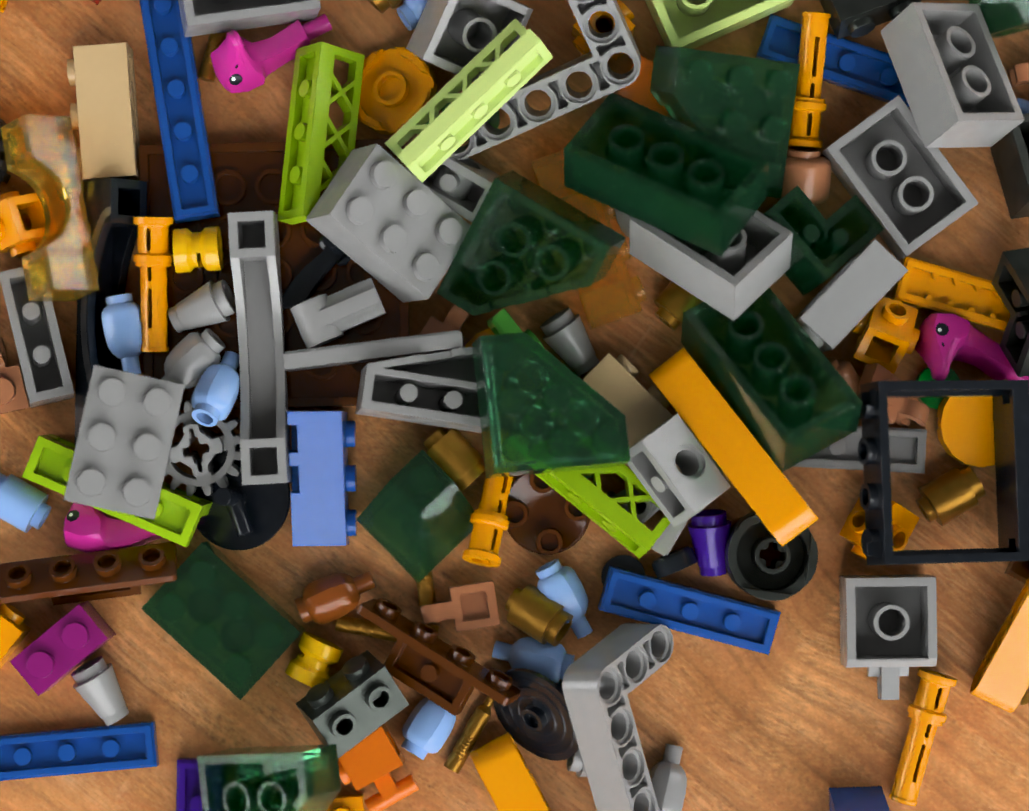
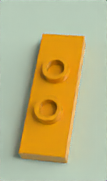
(951, 292)

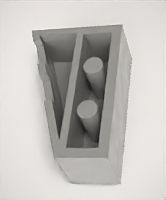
(423, 390)

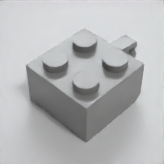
(457, 30)
(888, 626)

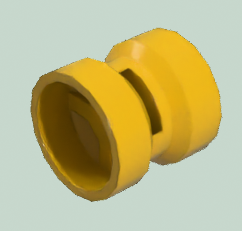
(197, 249)
(312, 665)

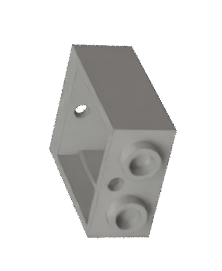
(850, 295)

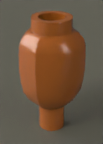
(332, 596)

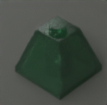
(419, 516)

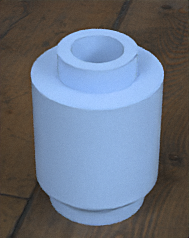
(22, 503)

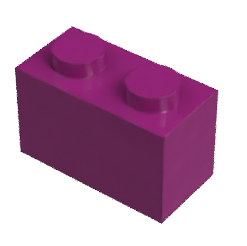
(62, 647)

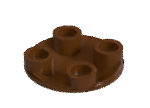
(542, 517)

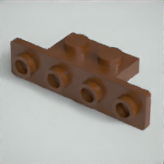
(89, 574)
(432, 666)

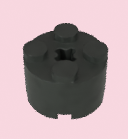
(784, 575)

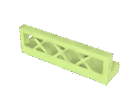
(475, 103)

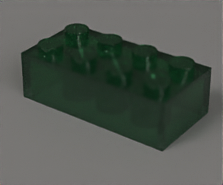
(666, 173)
(773, 378)

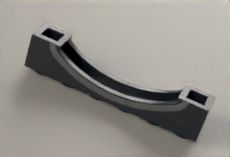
(110, 211)

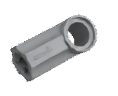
(327, 317)

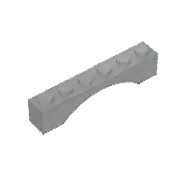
(261, 343)

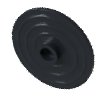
(243, 514)
(539, 716)

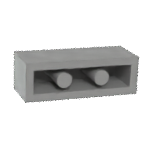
(36, 342)

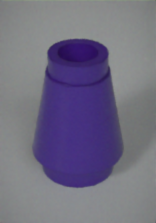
(709, 536)

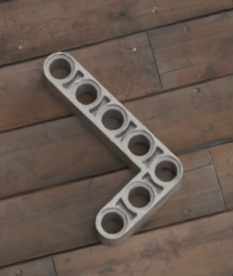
(555, 81)
(602, 716)

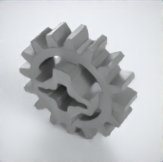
(203, 469)

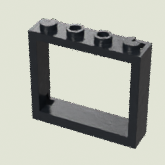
(1011, 469)

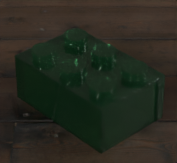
(223, 619)

